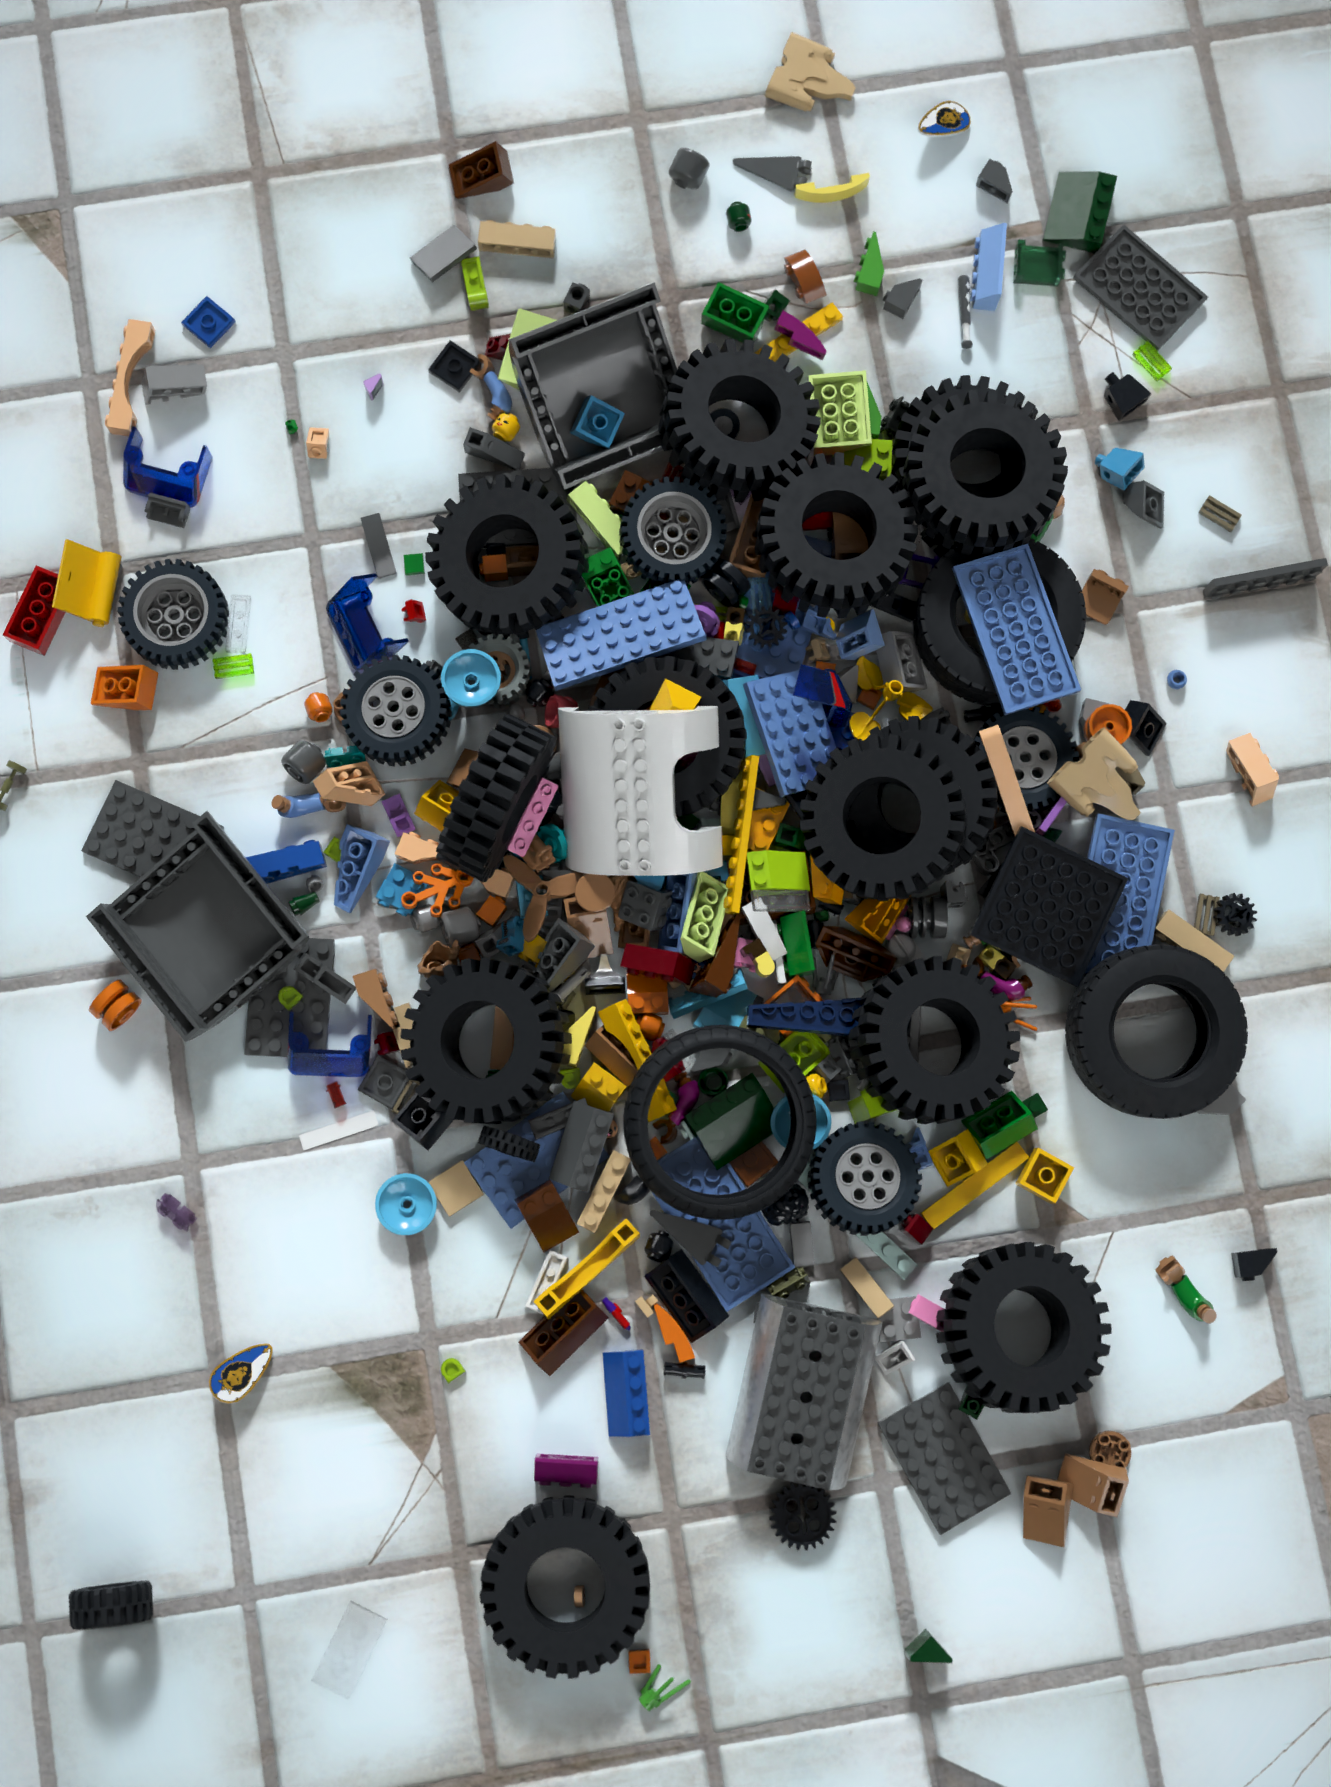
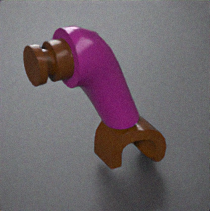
(1013, 988)
(688, 1097)

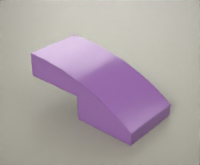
(398, 815)

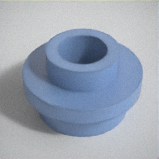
(1180, 675)

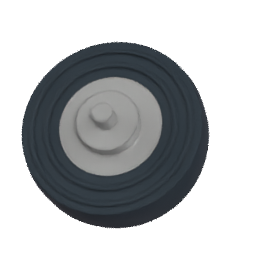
(726, 421)

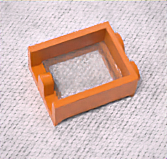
(794, 991)

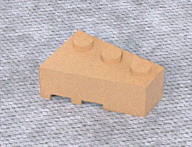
(1254, 768)
(350, 784)

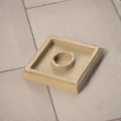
(456, 1188)

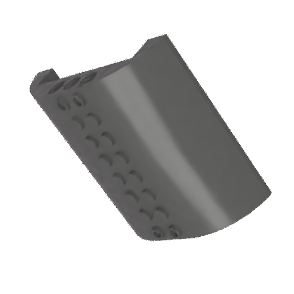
(603, 352)
(200, 930)

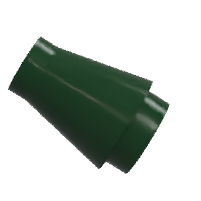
(303, 903)

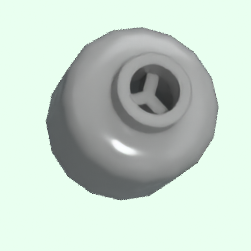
(423, 920)

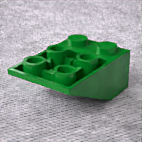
(606, 578)

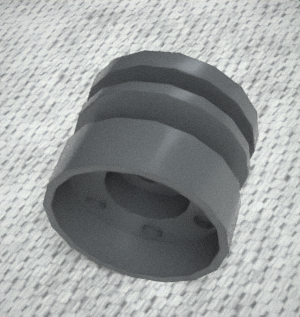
(928, 917)

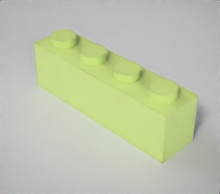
(597, 515)

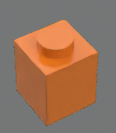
(494, 567)
(492, 910)

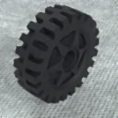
(509, 1143)

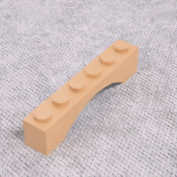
(137, 342)
(416, 851)

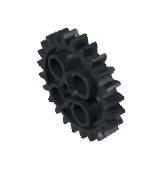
(784, 1517)

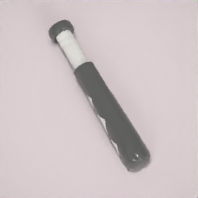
(964, 301)

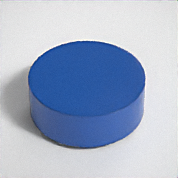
(792, 621)

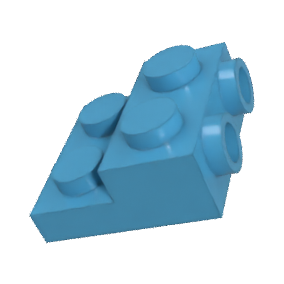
(396, 884)

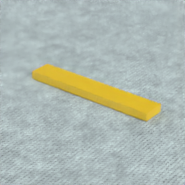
(975, 1185)

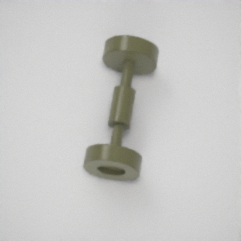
(8, 782)

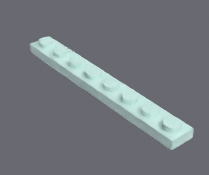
(878, 1243)

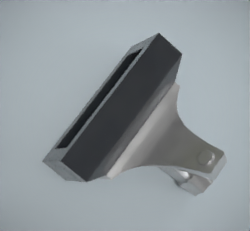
(604, 980)

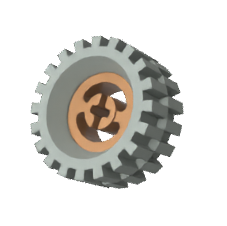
(509, 653)

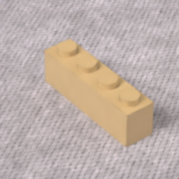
(517, 239)
(1182, 934)
(604, 1191)

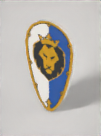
(945, 120)
(239, 1373)

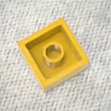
(1044, 1175)

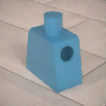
(1120, 466)

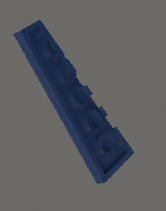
(819, 1017)

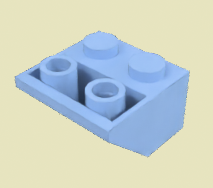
(859, 636)

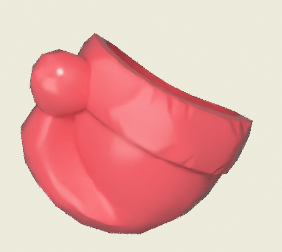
(552, 706)

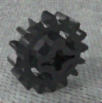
(759, 622)
(1241, 921)

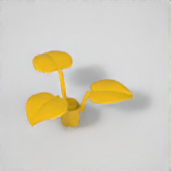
(910, 703)

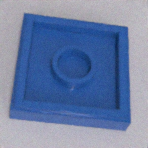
(208, 322)

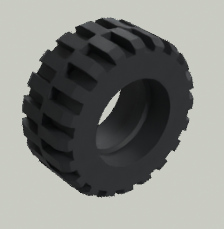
(110, 1605)

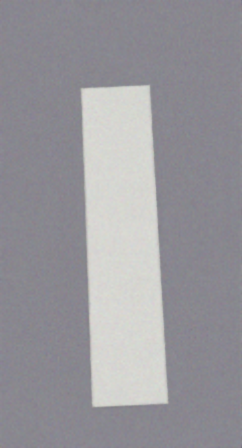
(338, 1130)

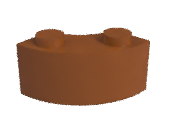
(805, 276)

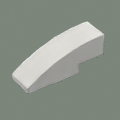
(765, 930)

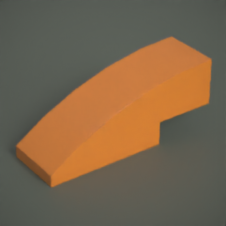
(674, 1334)

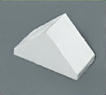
(894, 1357)

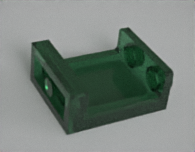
(1038, 264)

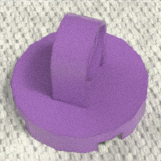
(708, 618)

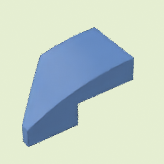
(817, 625)
(918, 1146)

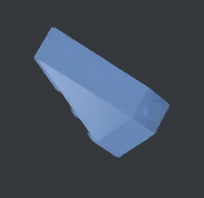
(359, 860)

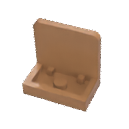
(1102, 595)

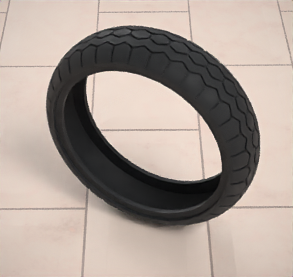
(800, 1138)

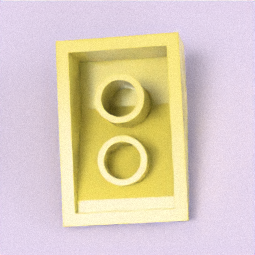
(579, 1032)

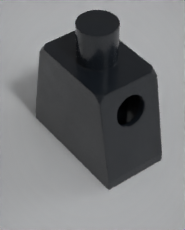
(1125, 394)

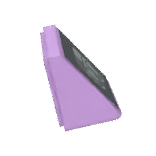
(373, 385)

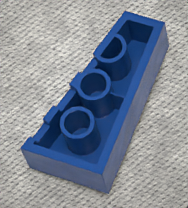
(289, 861)

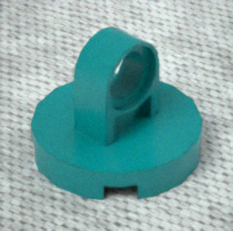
(553, 836)

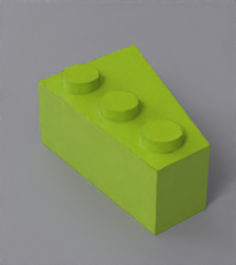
(866, 1107)

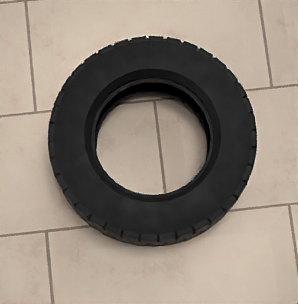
(944, 648)
(1219, 1035)

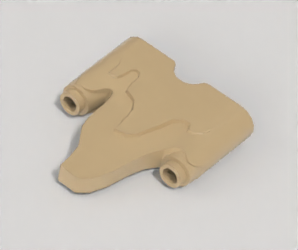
(805, 74)
(1096, 779)

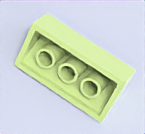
(704, 918)

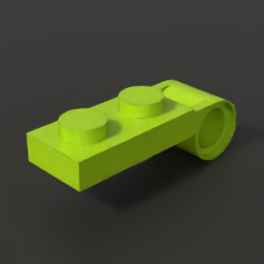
(474, 283)

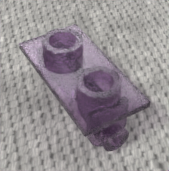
(180, 1218)

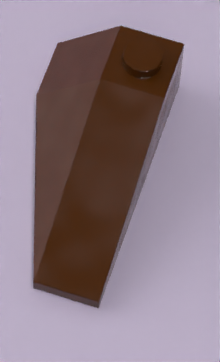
(718, 972)

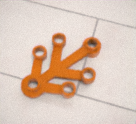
(439, 887)

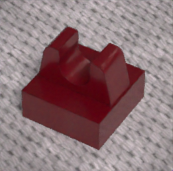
(387, 1043)

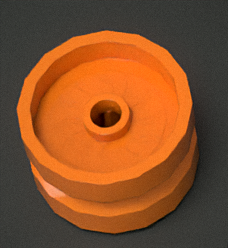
(1110, 716)
(115, 1005)

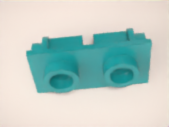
(335, 756)

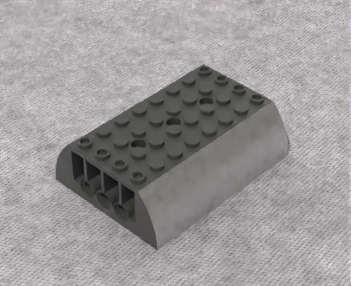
(781, 1371)

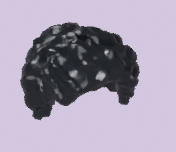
(788, 1208)

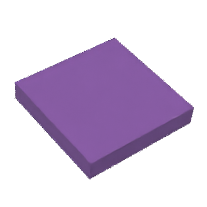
(1051, 816)

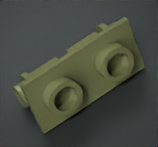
(796, 1281)

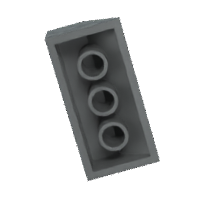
(581, 1146)

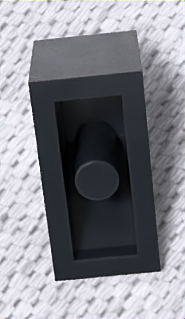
(1252, 1263)

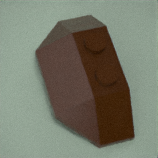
(854, 954)

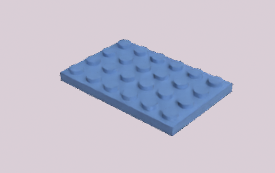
(790, 730)
(508, 1176)

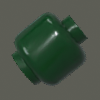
(738, 216)

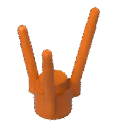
(1006, 1007)

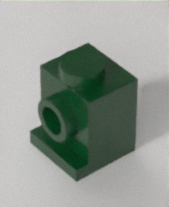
(779, 302)

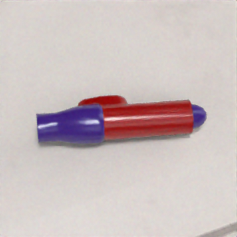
(616, 1311)

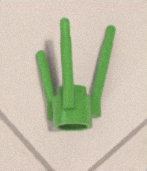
(650, 1698)

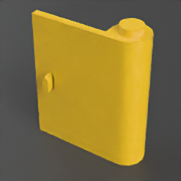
(86, 583)

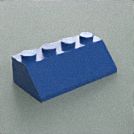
(626, 1393)

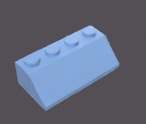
(989, 267)

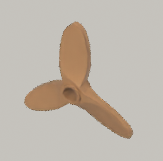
(558, 887)

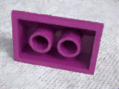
(566, 1470)

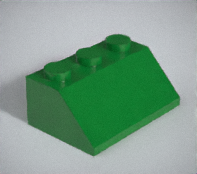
(734, 314)
(797, 943)
(1000, 1124)

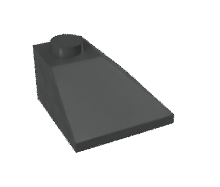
(1145, 502)

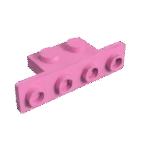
(532, 817)

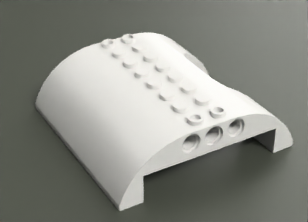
(623, 791)

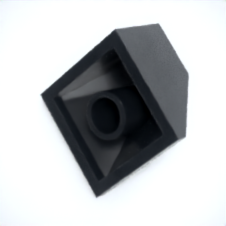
(1146, 725)

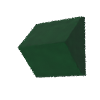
(926, 1649)

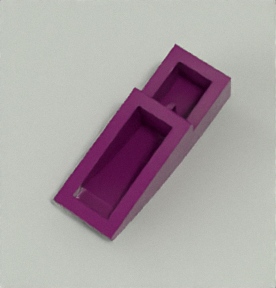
(801, 336)

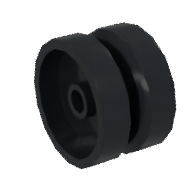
(726, 583)

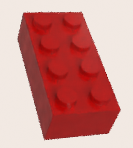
(34, 618)

